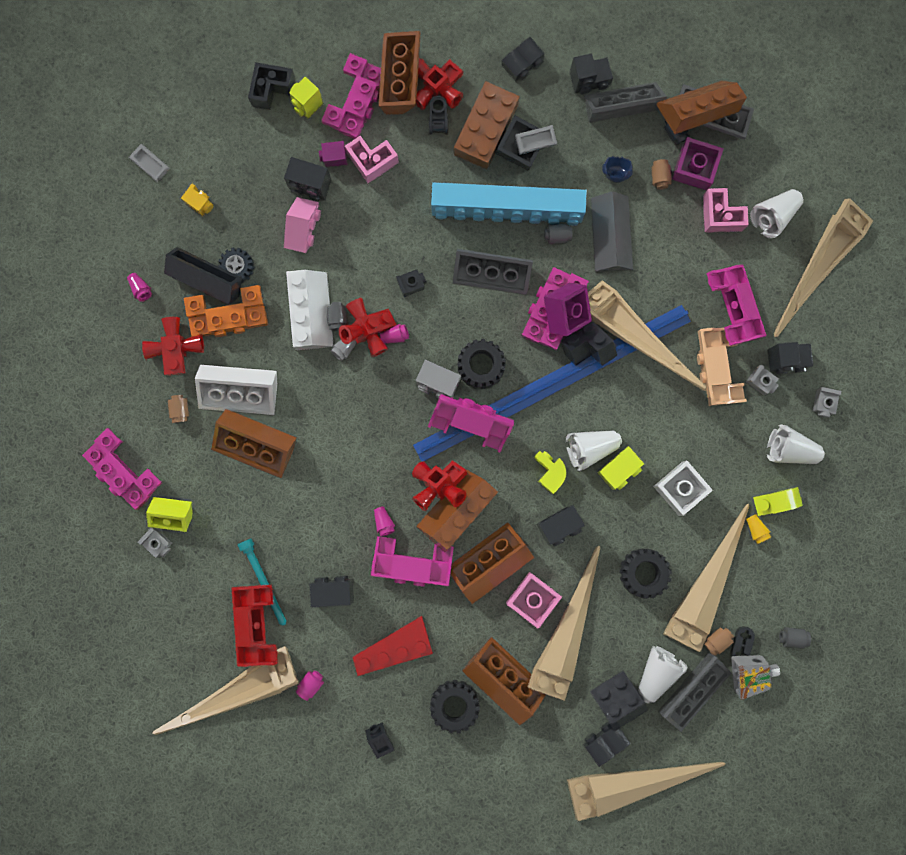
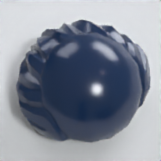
(617, 169)

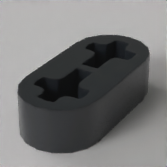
(748, 643)

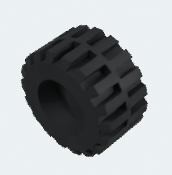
(488, 349)
(662, 573)
(460, 723)

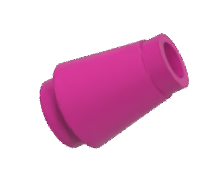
(139, 287)
(395, 334)
(383, 522)

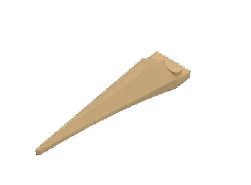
(839, 238)
(617, 317)
(696, 612)
(559, 659)
(248, 687)
(606, 792)

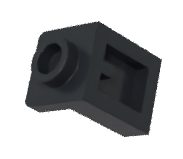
(379, 740)

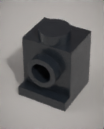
(407, 288)

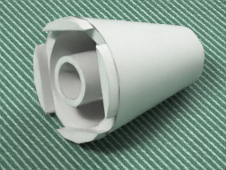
(776, 212)
(591, 447)
(793, 447)
(660, 674)

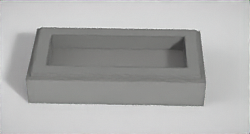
(536, 139)
(149, 163)

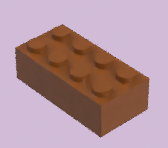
(486, 125)

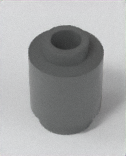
(558, 233)
(337, 315)
(795, 638)

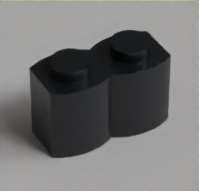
(523, 59)
(605, 744)

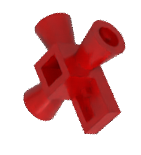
(438, 83)
(367, 327)
(173, 347)
(439, 484)

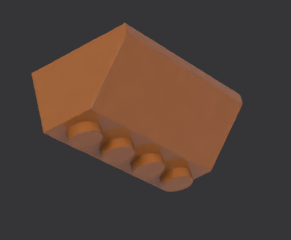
(399, 72)
(702, 105)
(253, 443)
(447, 523)
(490, 563)
(504, 681)

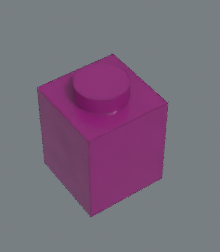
(333, 154)

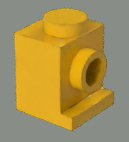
(197, 200)

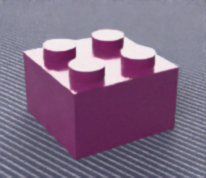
(697, 163)
(568, 309)

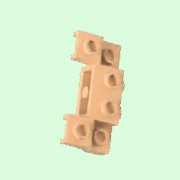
(716, 369)

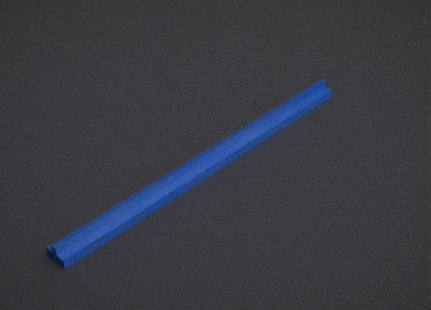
(549, 385)

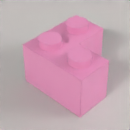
(371, 162)
(719, 216)
(300, 223)

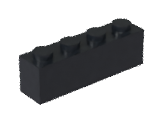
(202, 275)

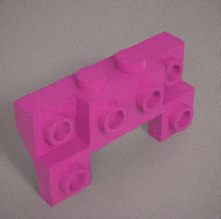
(359, 101)
(739, 303)
(537, 325)
(472, 418)
(117, 474)
(410, 568)

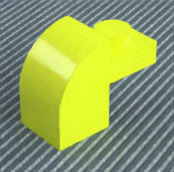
(556, 472)
(778, 501)

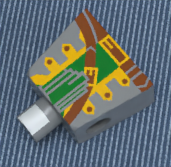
(752, 675)

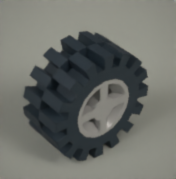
(235, 259)

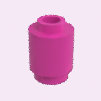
(309, 685)

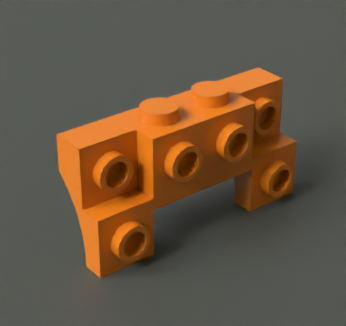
(226, 318)

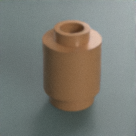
(661, 174)
(178, 409)
(719, 641)

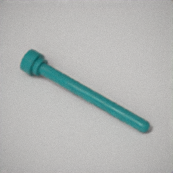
(247, 548)

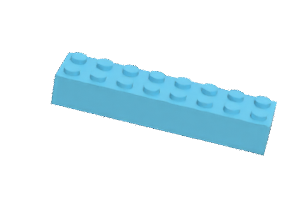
(508, 203)

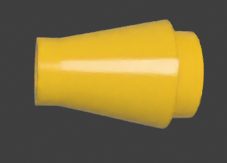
(758, 529)

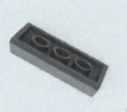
(623, 102)
(734, 124)
(611, 232)
(492, 271)
(694, 691)

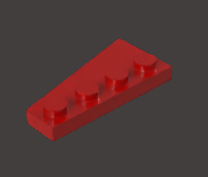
(399, 647)

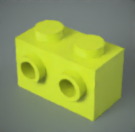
(305, 98)
(621, 468)
(169, 514)

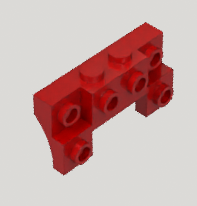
(250, 625)

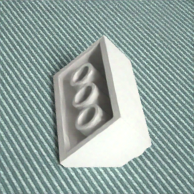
(309, 309)
(236, 389)

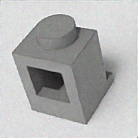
(756, 380)
(821, 396)
(163, 542)

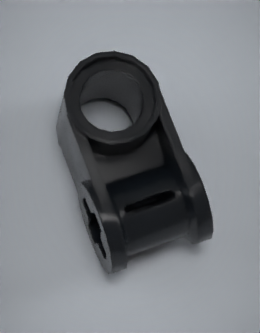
(438, 118)

